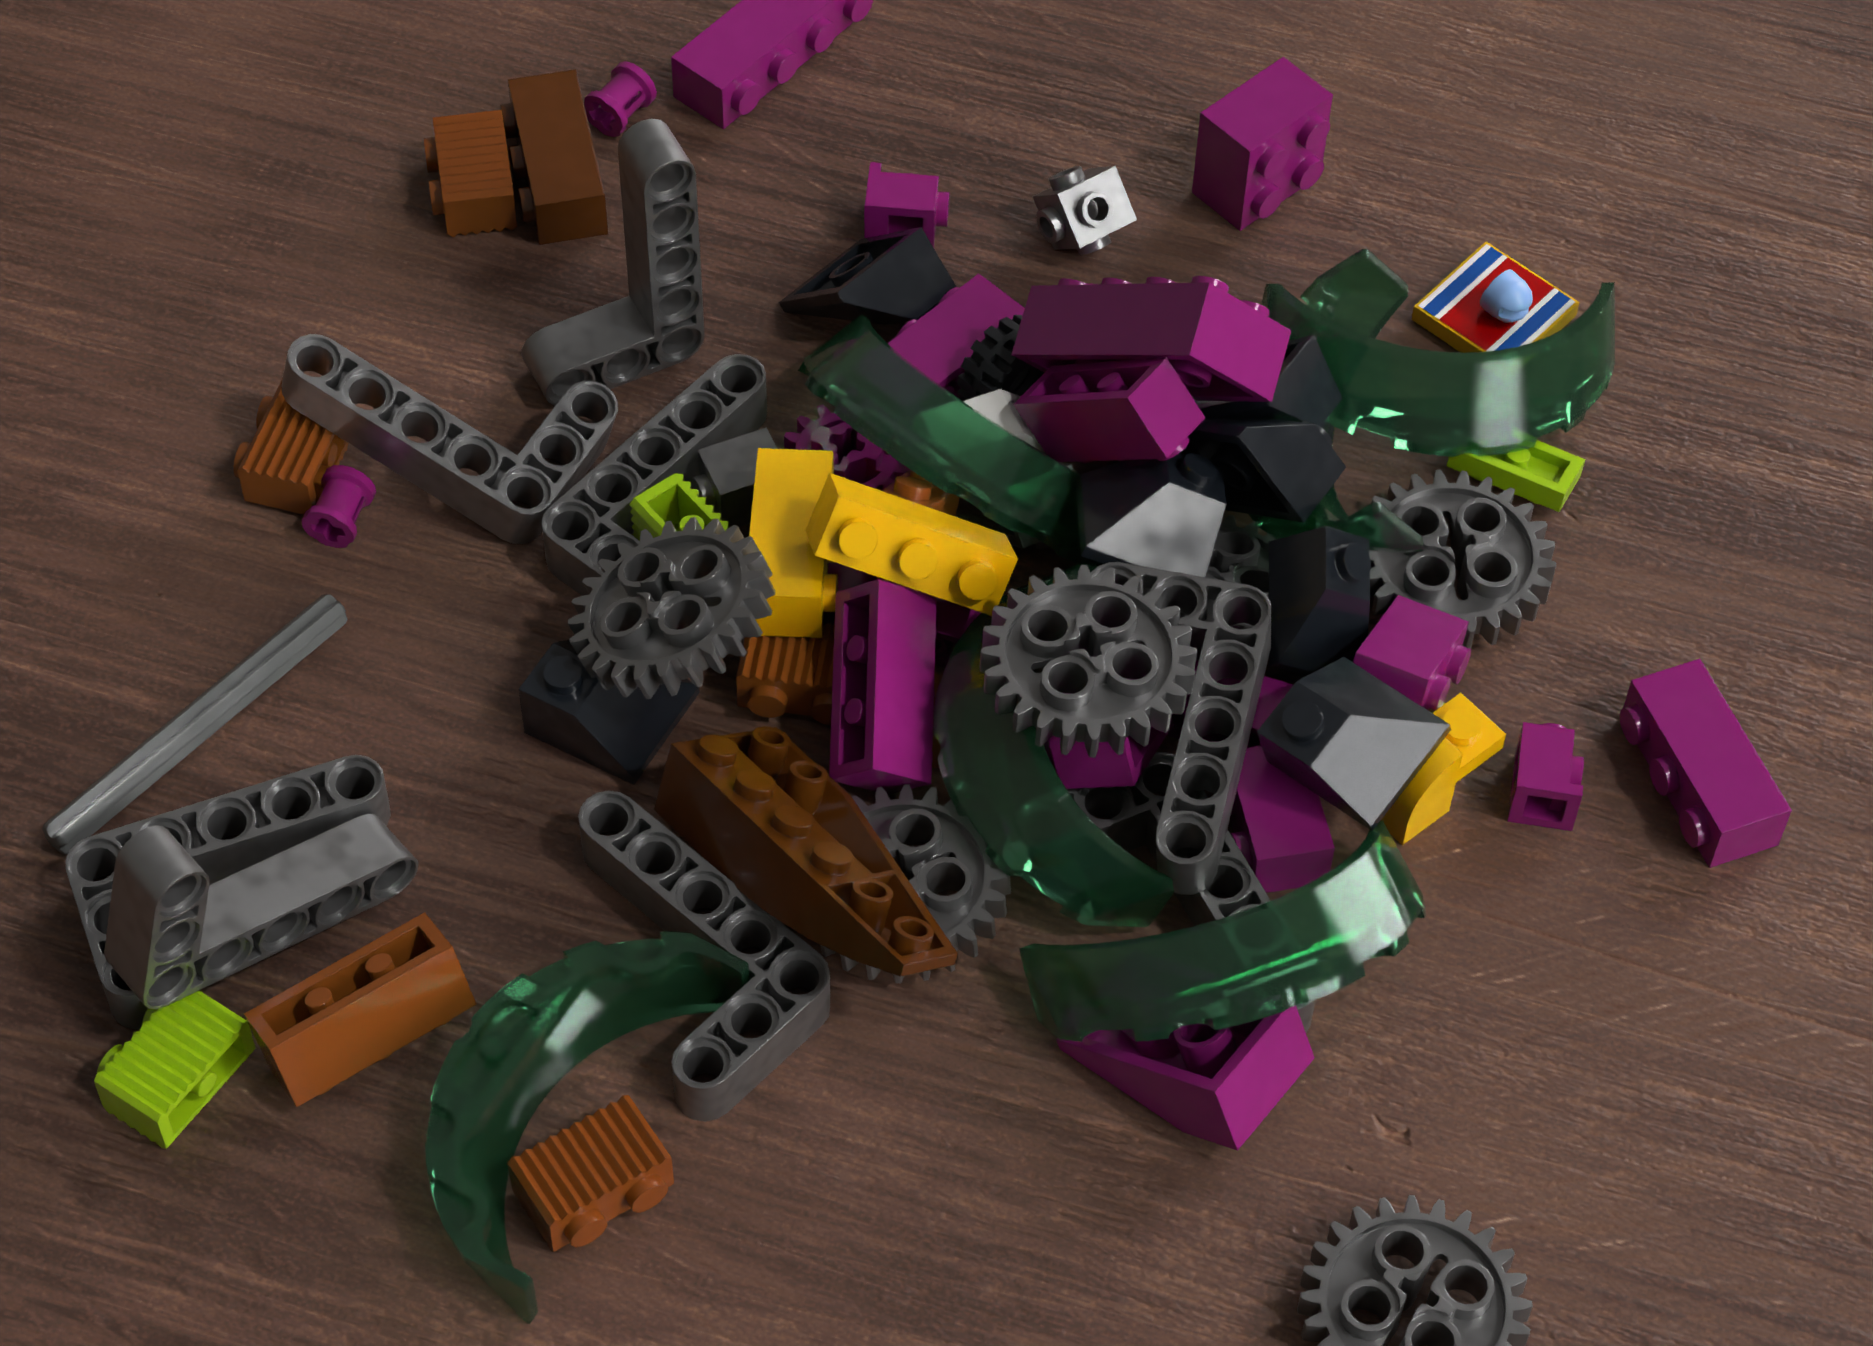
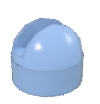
(1507, 297)

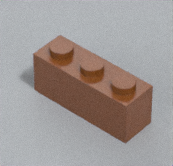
(360, 1009)

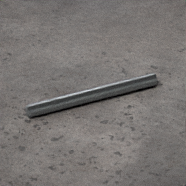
(194, 724)

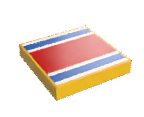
(1455, 312)

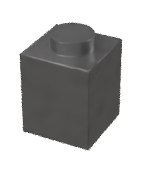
(729, 475)

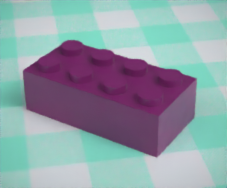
(1211, 338)

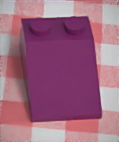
(1203, 1077)

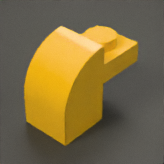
(1430, 793)

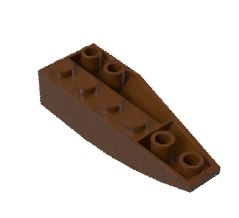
(798, 848)

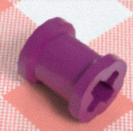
(619, 98)
(339, 506)

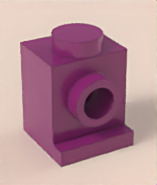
(903, 203)
(1546, 777)

